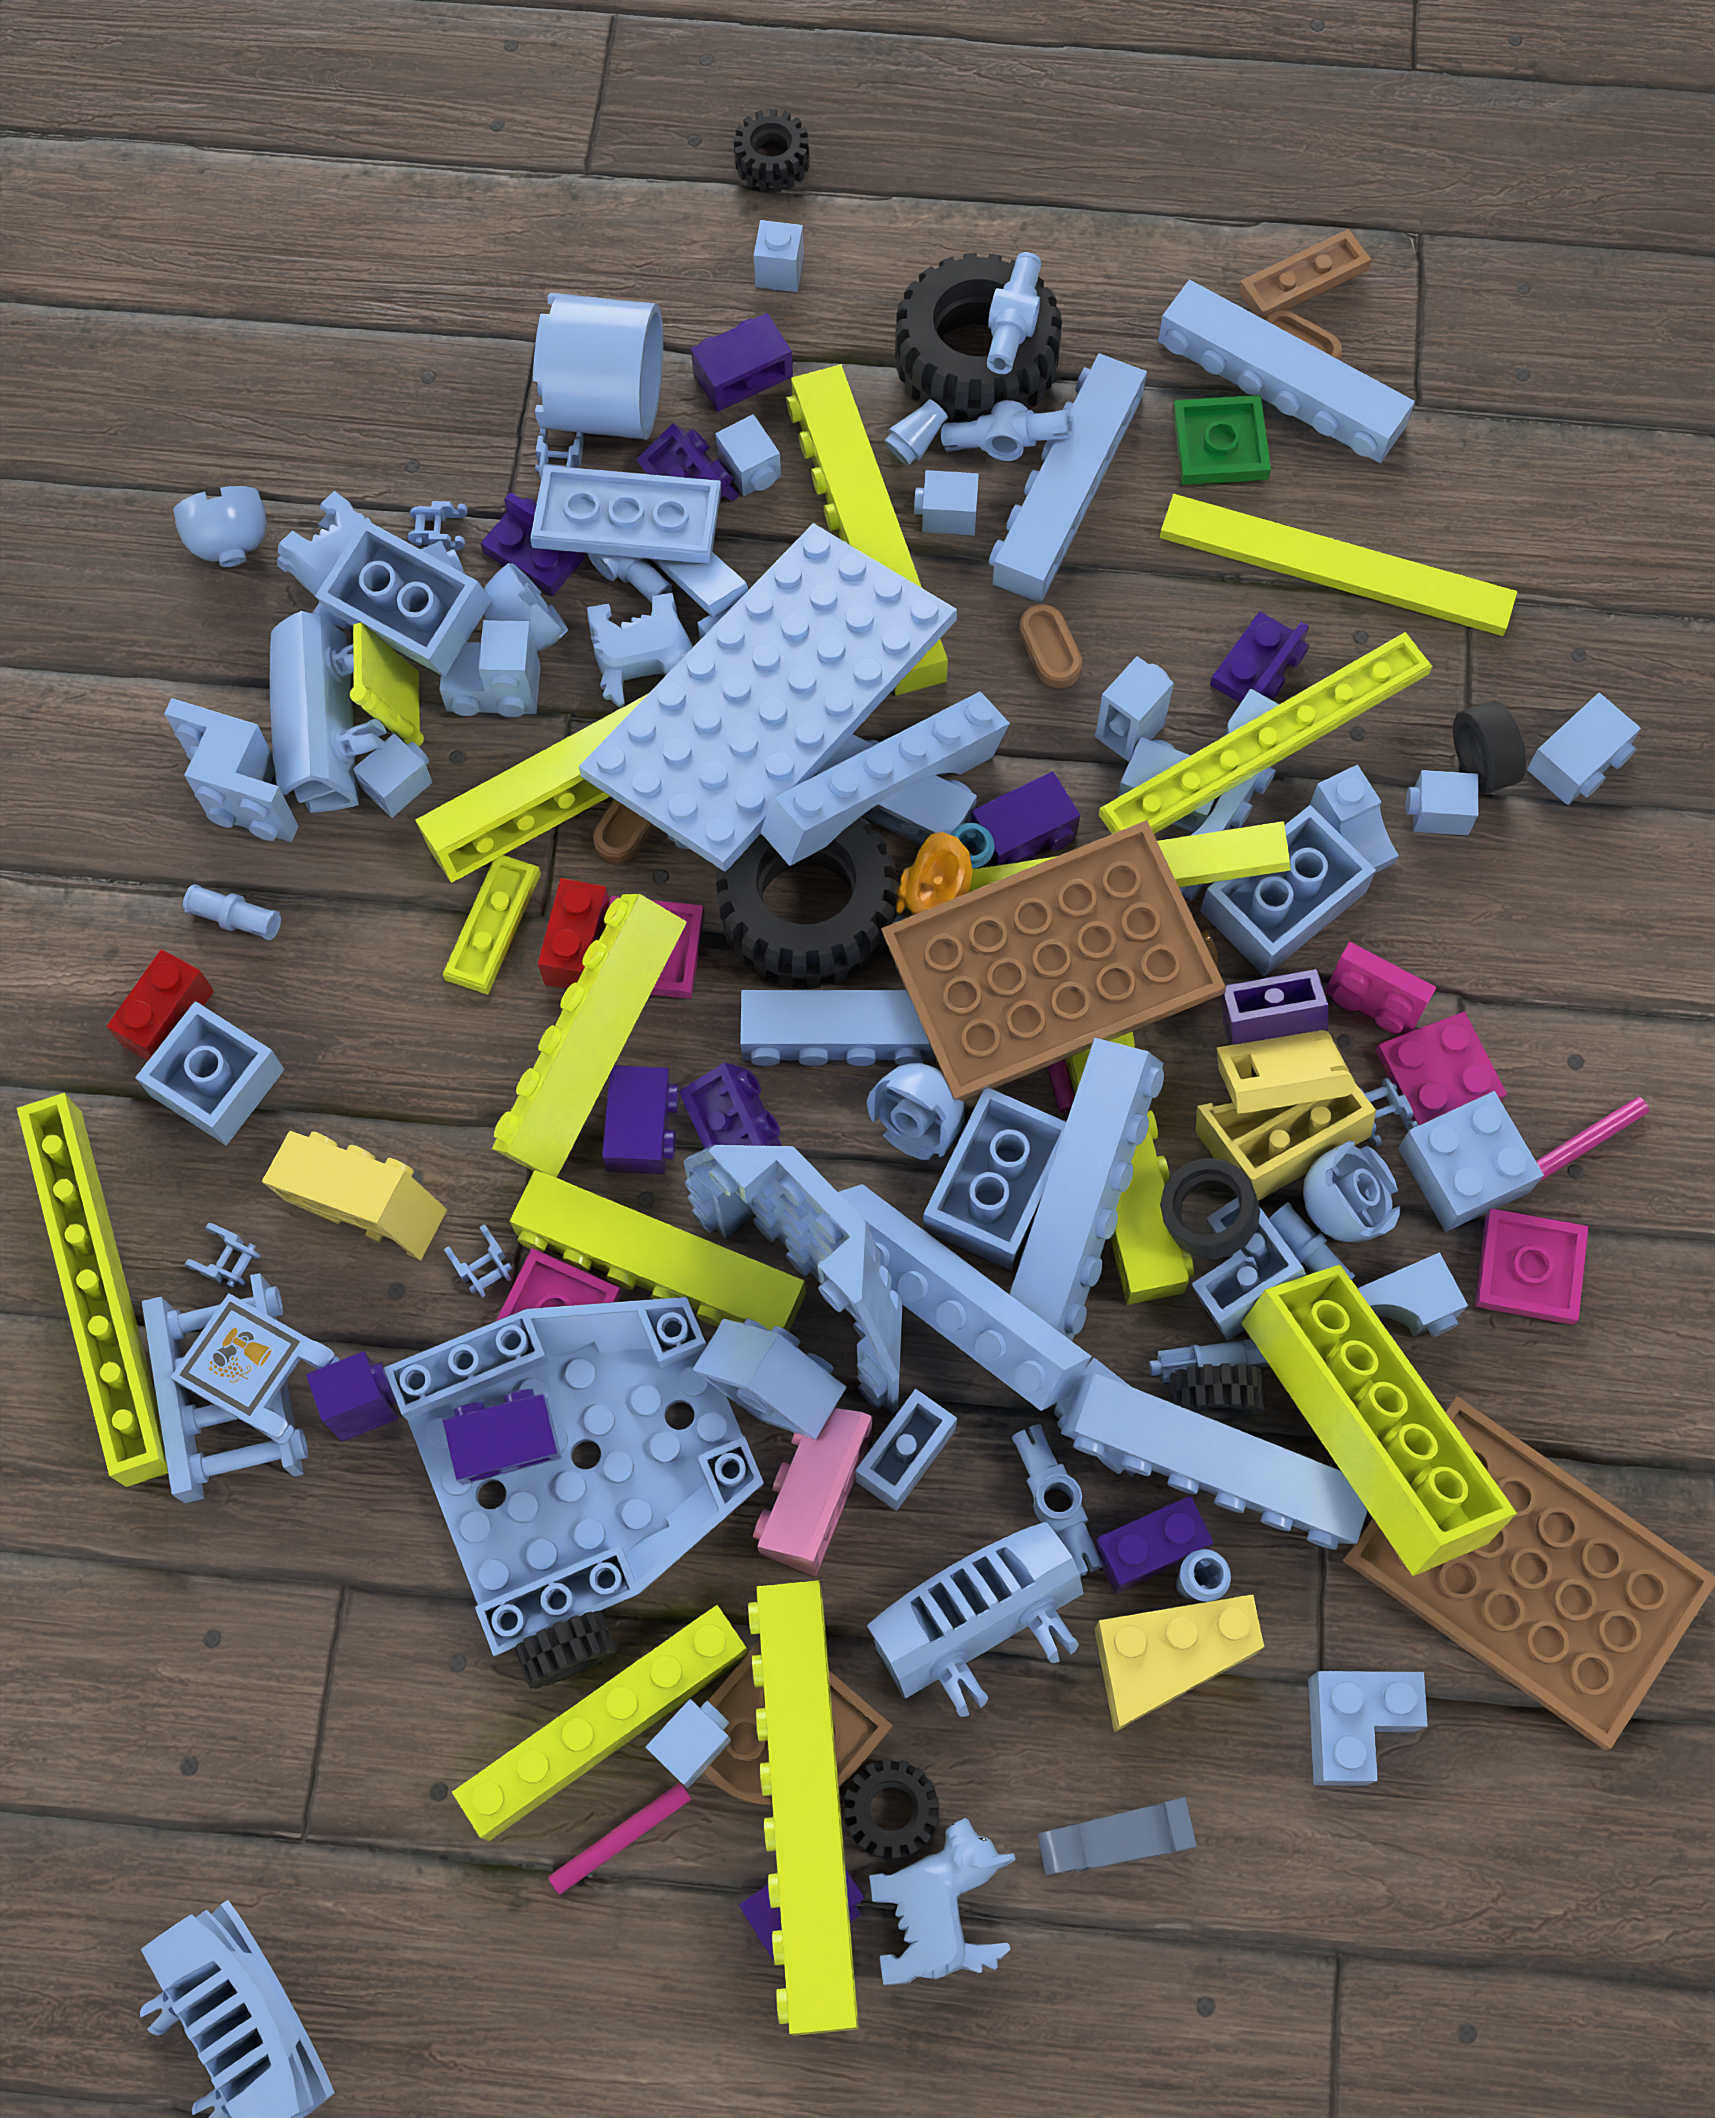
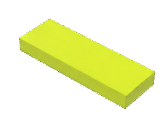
(492, 924)

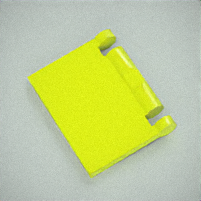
(386, 685)

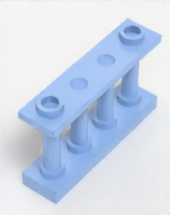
(182, 1421)

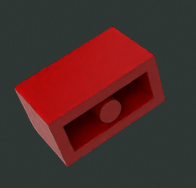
(572, 928)
(158, 1004)

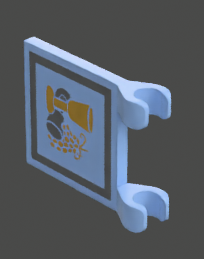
(245, 1362)

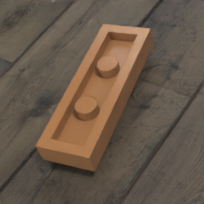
(1305, 274)

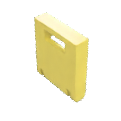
(1287, 1071)

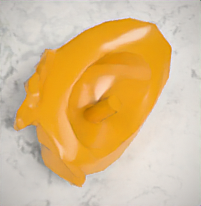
(937, 876)

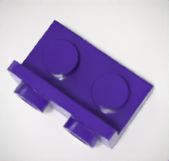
(685, 455)
(512, 544)
(1261, 659)
(729, 1109)

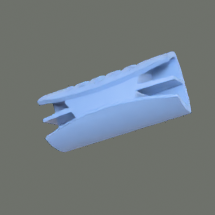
(314, 714)
(976, 1607)
(235, 2018)

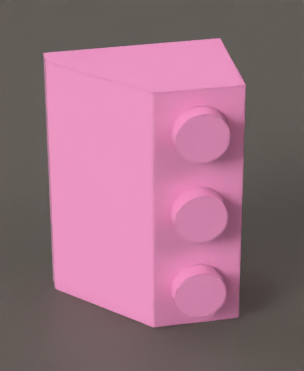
(813, 1492)

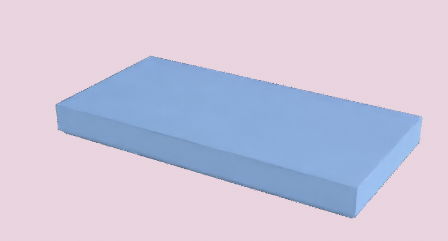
(626, 514)

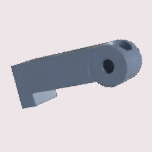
(1118, 1838)

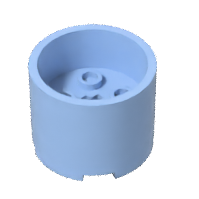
(599, 366)

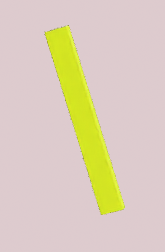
(1338, 565)
(1269, 737)
(1196, 857)

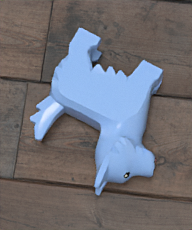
(314, 559)
(636, 648)
(930, 1909)

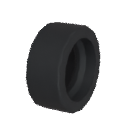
(1490, 746)
(1202, 1173)

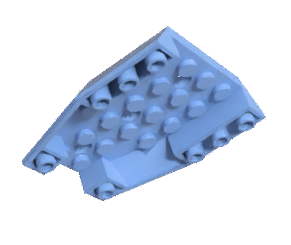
(822, 1239)
(568, 1533)

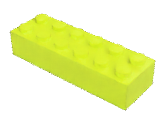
(1377, 1419)

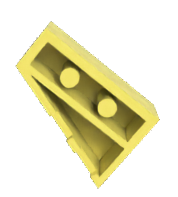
(1283, 1141)
(355, 1190)
(1171, 1651)

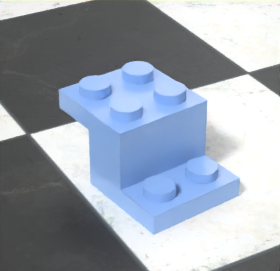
(231, 771)

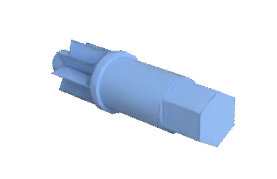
(1230, 1352)

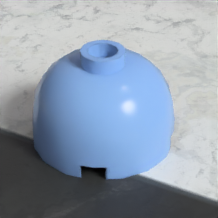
(222, 526)
(519, 599)
(917, 1110)
(1350, 1194)

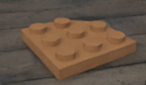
(737, 1768)

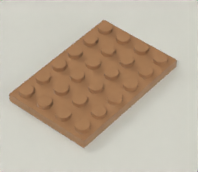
(1052, 961)
(1562, 1599)

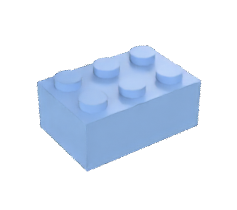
(404, 597)
(1281, 911)
(995, 1179)

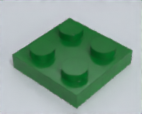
(1221, 440)

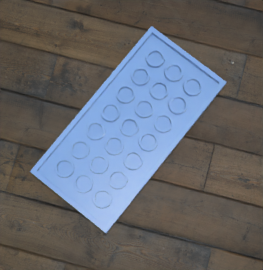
(768, 695)

